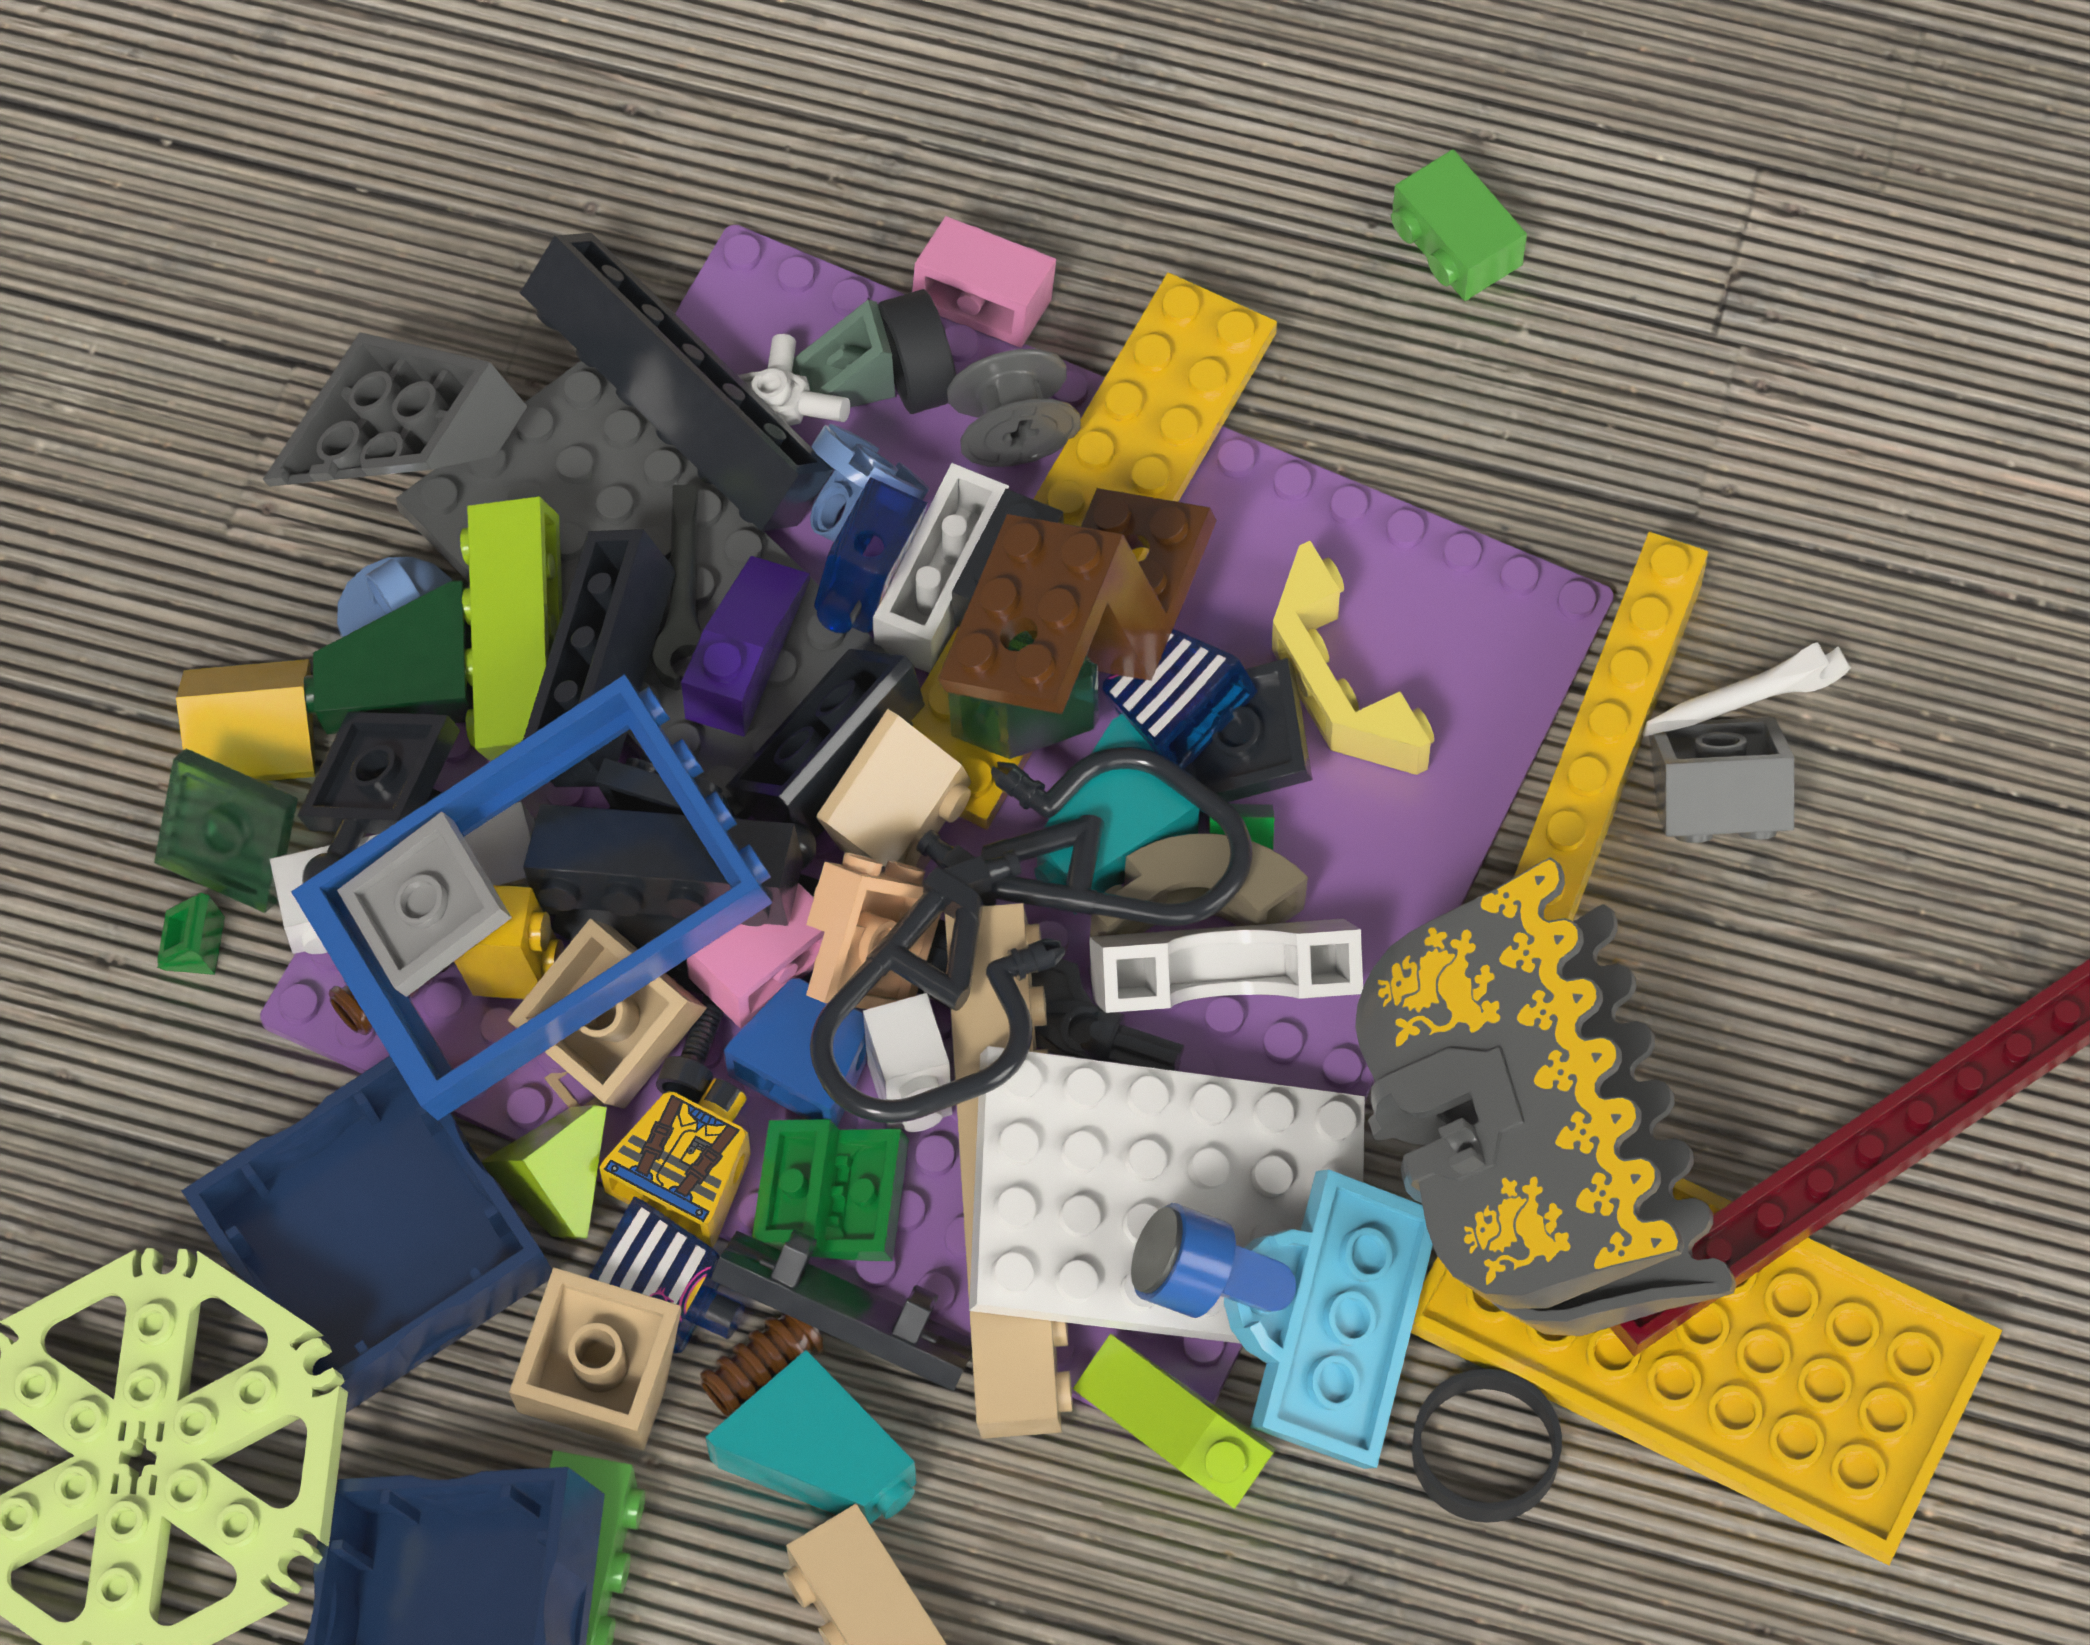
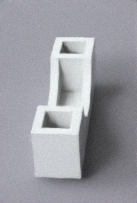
(1192, 964)

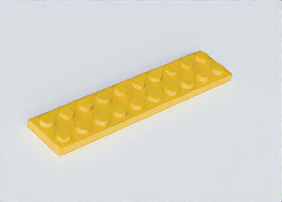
(1136, 438)

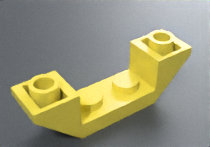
(1379, 733)

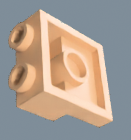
(856, 911)

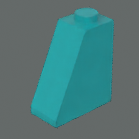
(1134, 812)
(814, 1445)

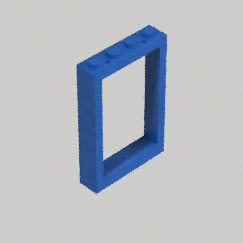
(474, 803)

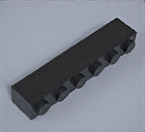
(675, 381)

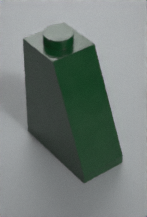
(397, 664)

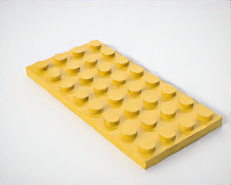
(1797, 1390)

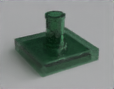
(224, 829)

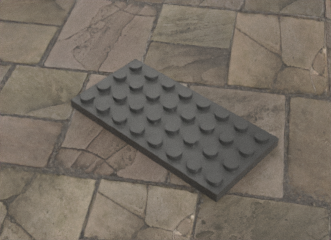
(612, 472)

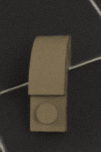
(1190, 866)

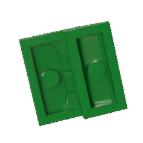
(832, 1187)

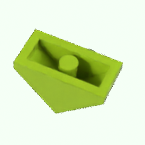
(555, 1170)

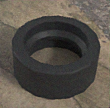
(919, 350)

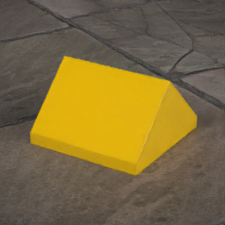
(250, 718)

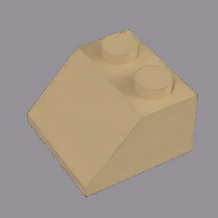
(895, 795)
(597, 1359)

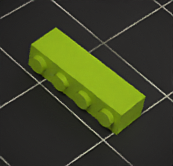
(511, 614)

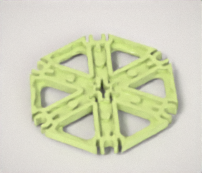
(186, 1437)

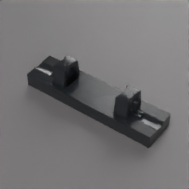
(844, 1309)

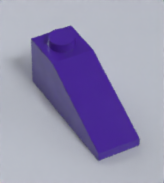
(742, 646)

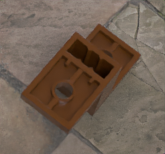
(1077, 598)

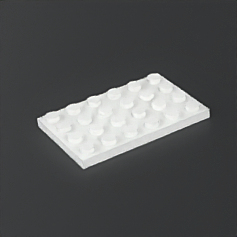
(1093, 1148)

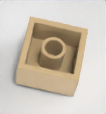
(624, 1044)

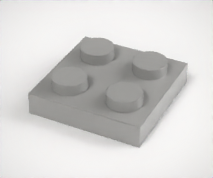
(424, 904)

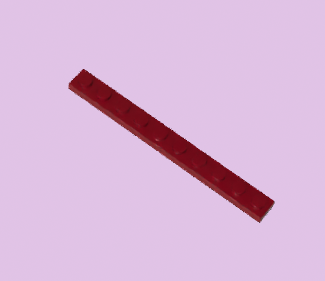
(1886, 1141)

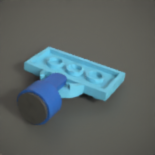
(1313, 1303)

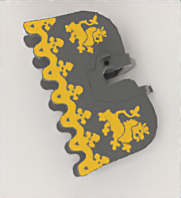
(1537, 1139)

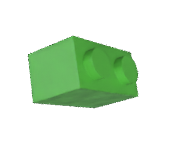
(1457, 225)

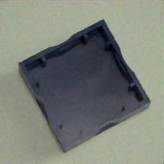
(371, 1230)
(459, 1560)

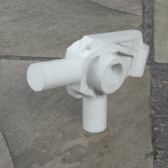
(790, 393)

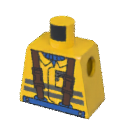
(684, 1159)

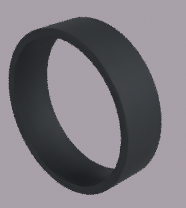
(1490, 1380)

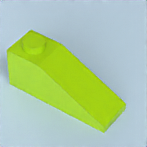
(1174, 1421)

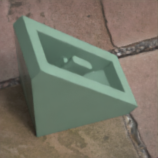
(851, 359)

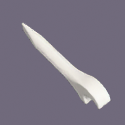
(1803, 672)

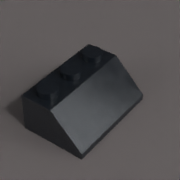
(823, 735)

